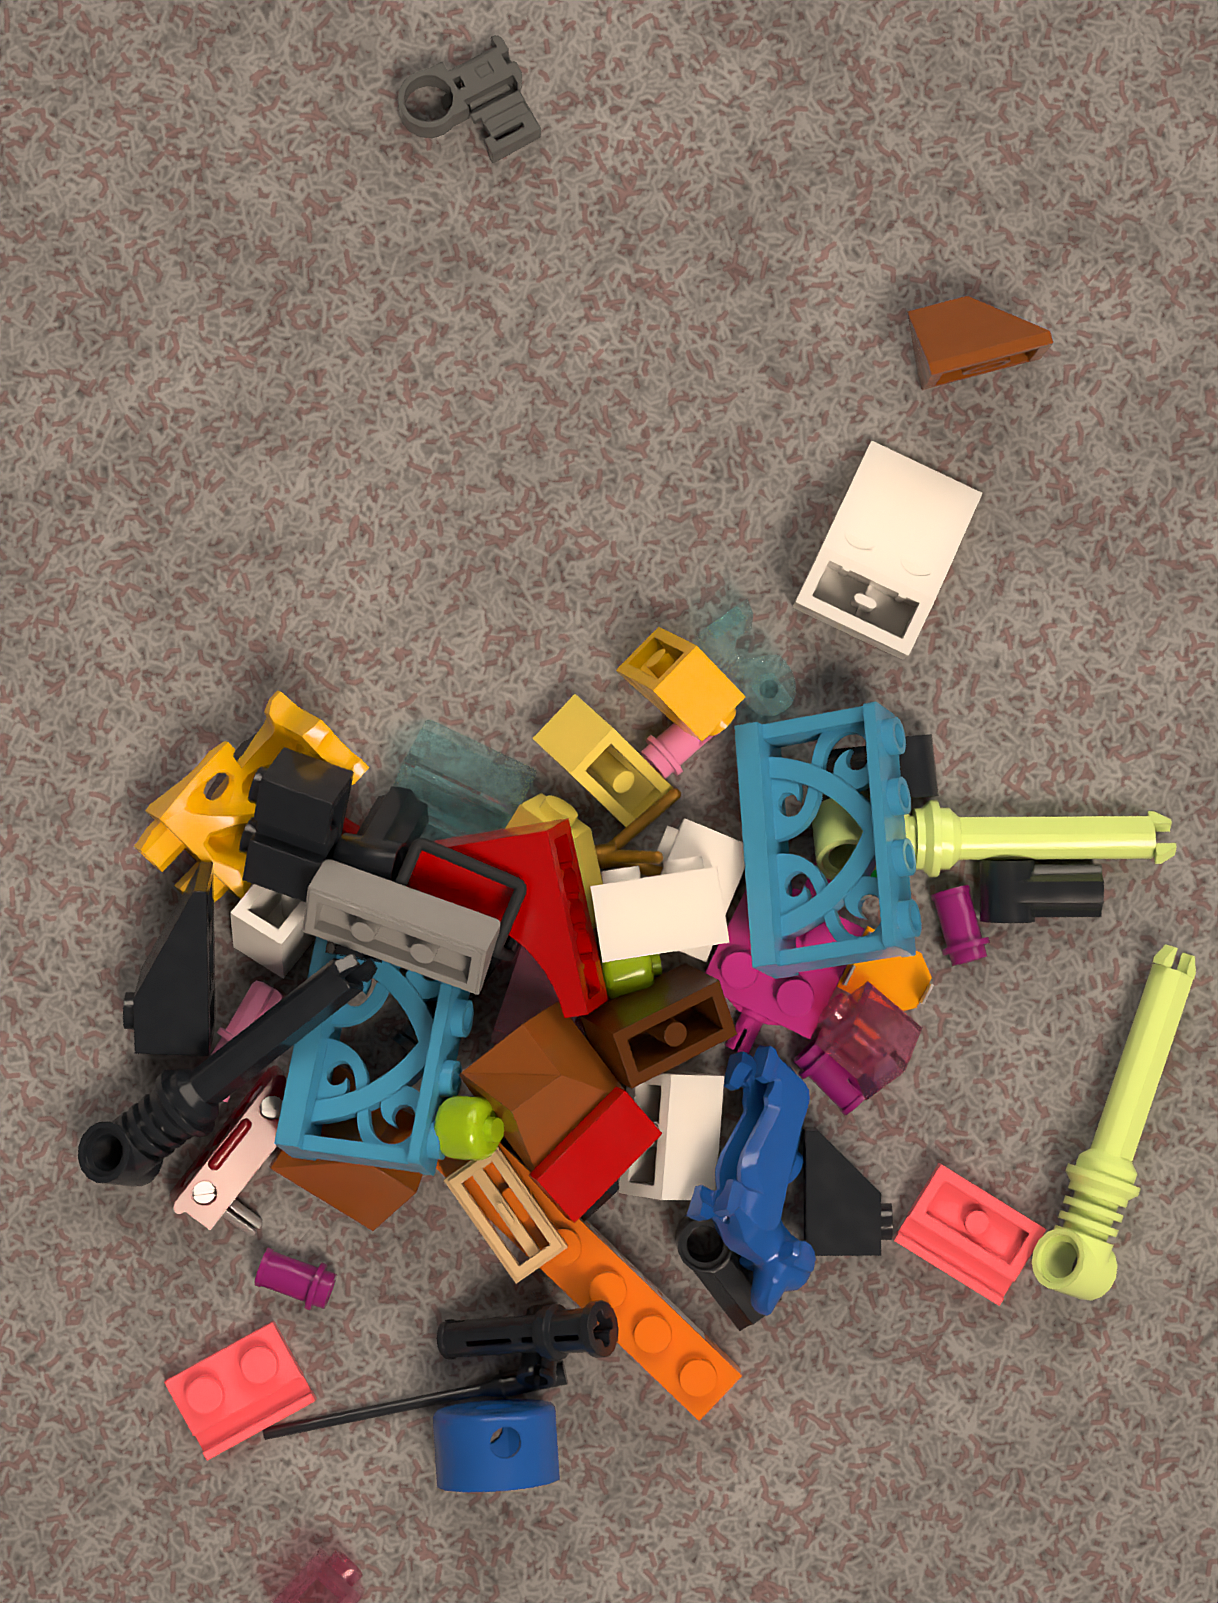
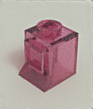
(868, 1037)
(333, 1571)

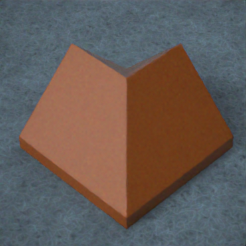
(971, 339)
(541, 1082)
(356, 1190)

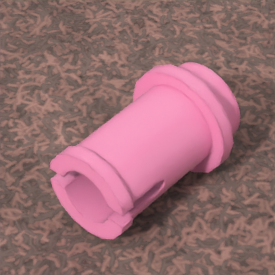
(671, 750)

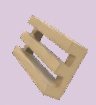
(536, 1256)

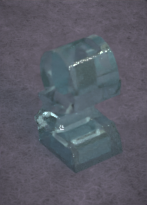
(764, 679)

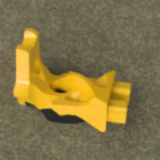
(214, 823)

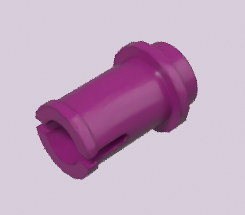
(959, 926)
(829, 1077)
(296, 1279)

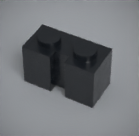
(294, 821)

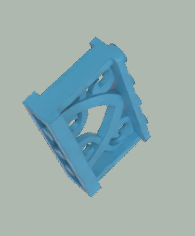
(769, 868)
(314, 1101)

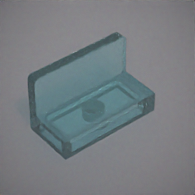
(463, 781)

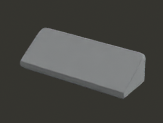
(400, 925)

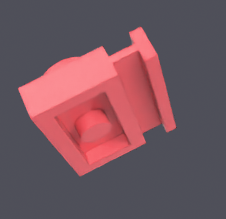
(969, 1234)
(240, 1390)

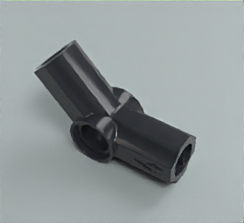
(382, 843)

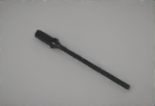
(500, 1385)

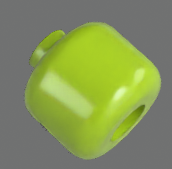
(630, 974)
(468, 1128)

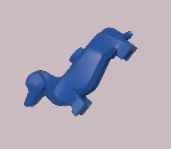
(755, 1177)

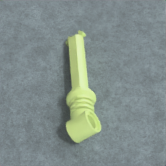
(944, 838)
(1105, 1171)

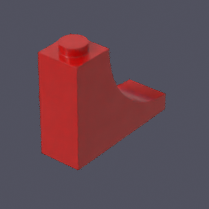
(554, 913)

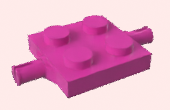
(763, 999)

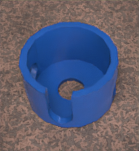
(517, 1460)

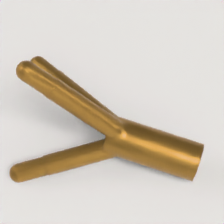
(610, 854)

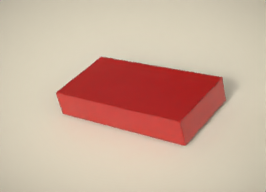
(595, 1154)

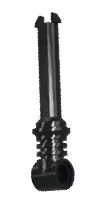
(189, 1100)

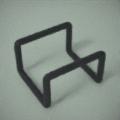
(482, 869)

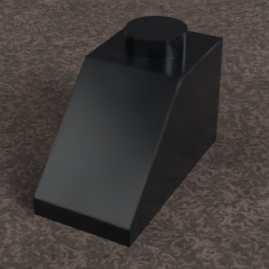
(840, 1203)

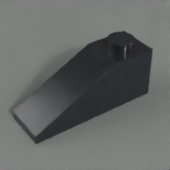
(176, 985)

